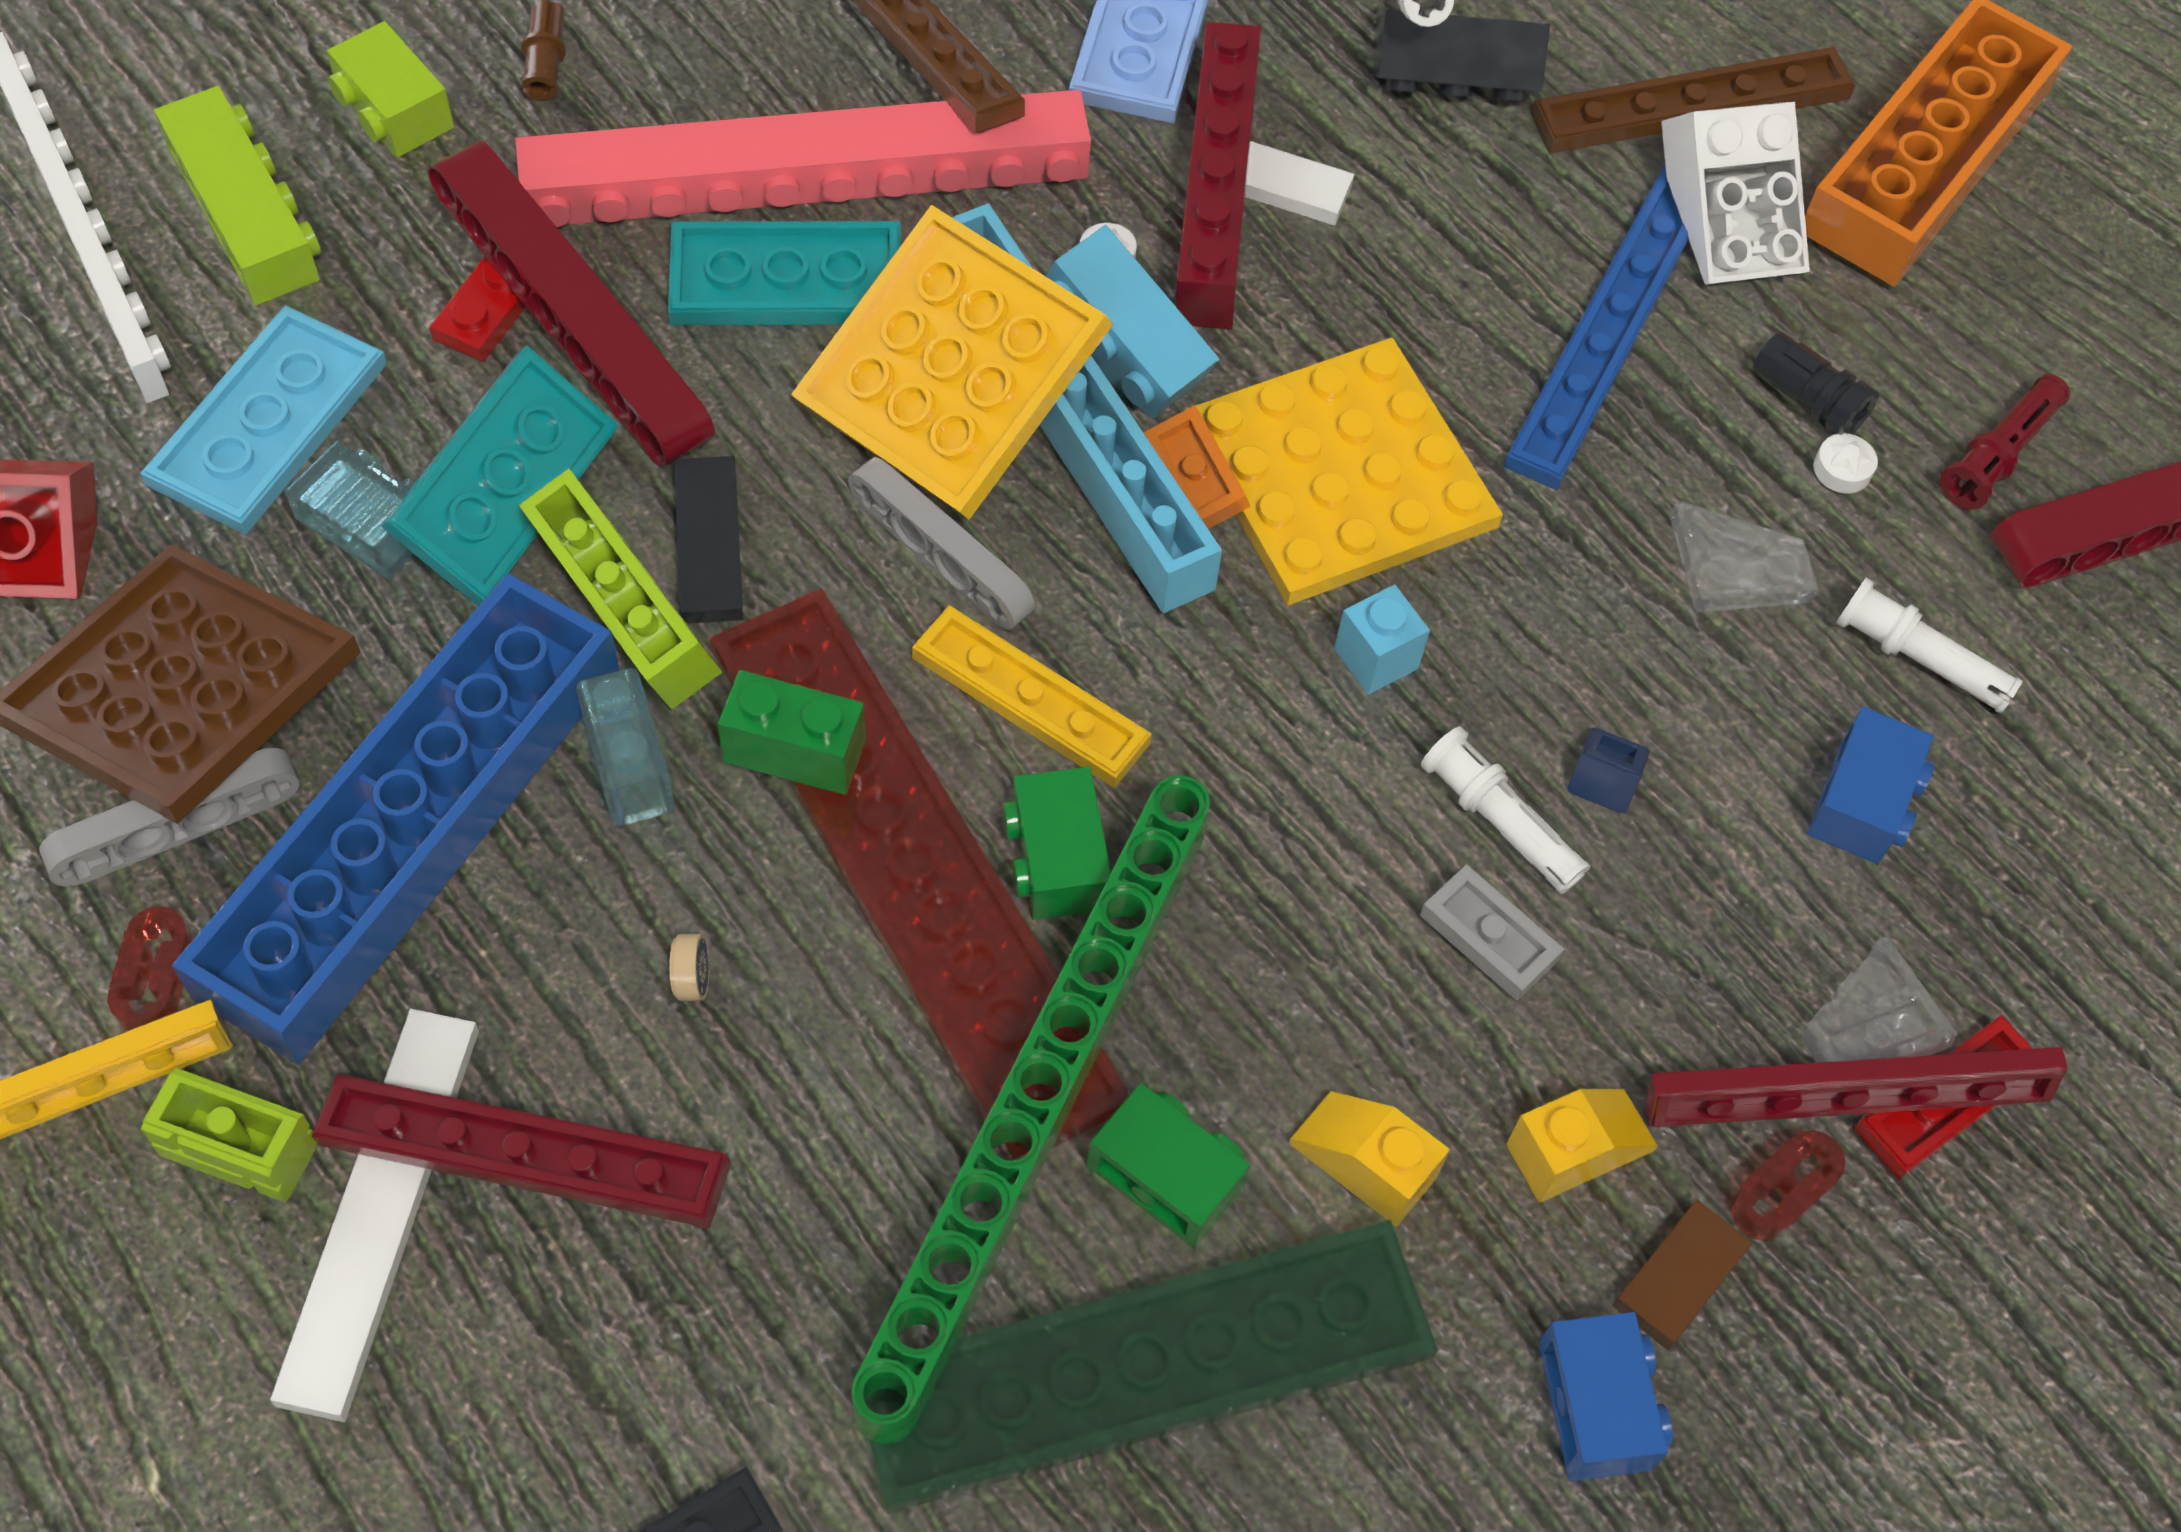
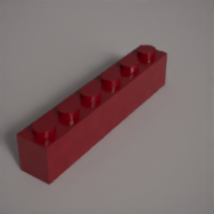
(1218, 175)

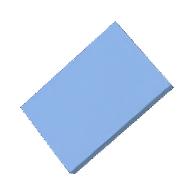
(1139, 55)

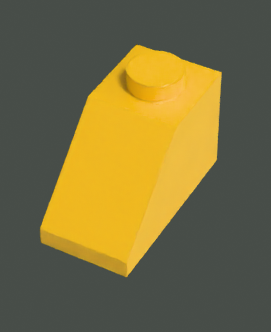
(1578, 1140)
(1372, 1152)

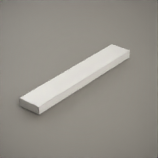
(368, 1237)

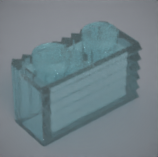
(347, 501)
(625, 746)

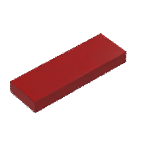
(1911, 1137)

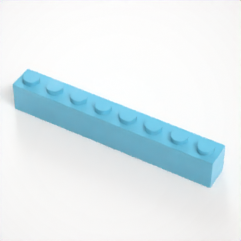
(1122, 472)

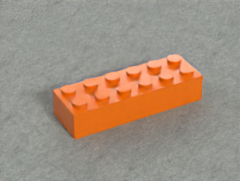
(1934, 140)

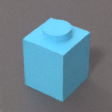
(1381, 639)

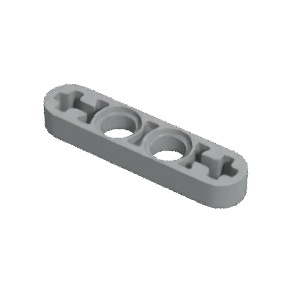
(942, 543)
(136, 832)

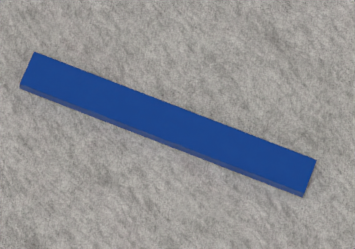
(1601, 341)

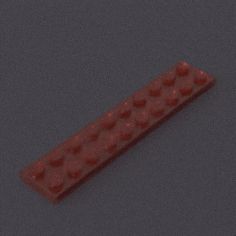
(920, 871)

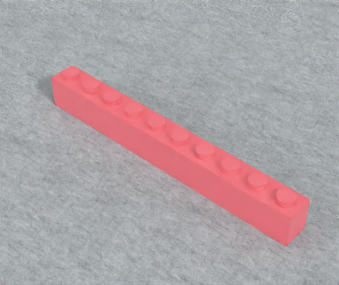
(799, 159)

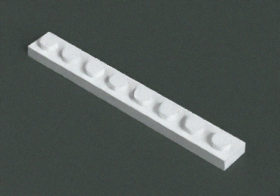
(85, 228)

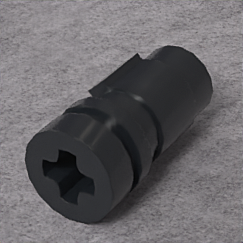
(1813, 382)

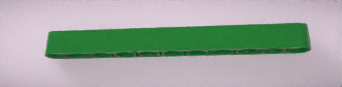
(1031, 1121)

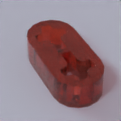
(136, 967)
(1777, 1174)

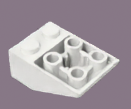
(1739, 190)

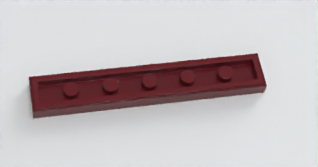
(1855, 1087)
(523, 1150)

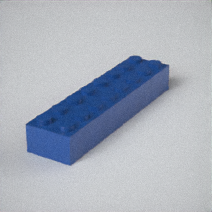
(396, 820)

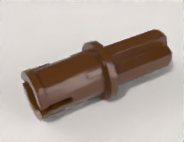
(543, 51)

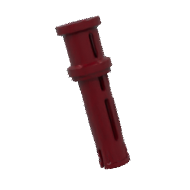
(1995, 454)

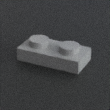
(1492, 932)

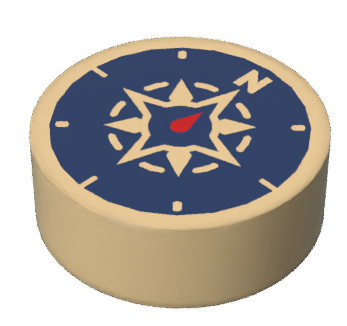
(689, 967)

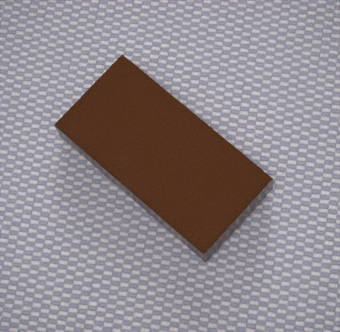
(1683, 1274)

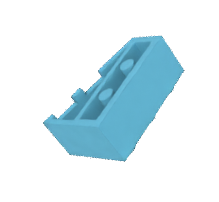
(1151, 347)

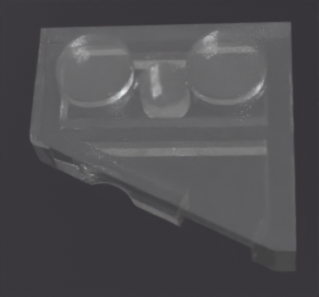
(1740, 563)
(1879, 1014)

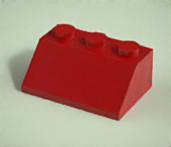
(46, 527)

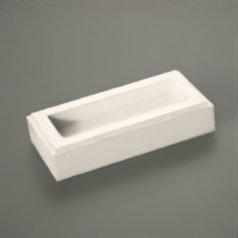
(1297, 183)

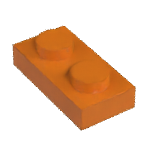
(1198, 466)

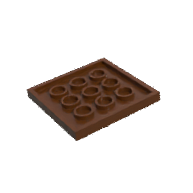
(174, 681)

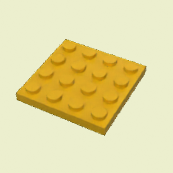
(952, 360)
(1347, 471)

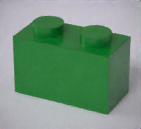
(792, 732)
(1059, 842)
(1169, 1163)

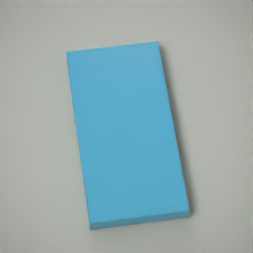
(264, 419)

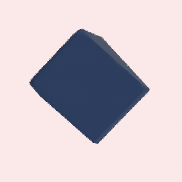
(1608, 770)

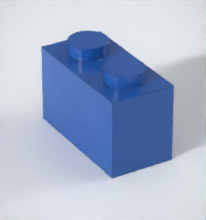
(1872, 786)
(1605, 1396)

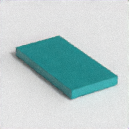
(775, 270)
(514, 442)

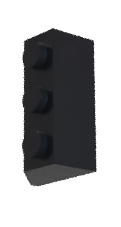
(1461, 54)

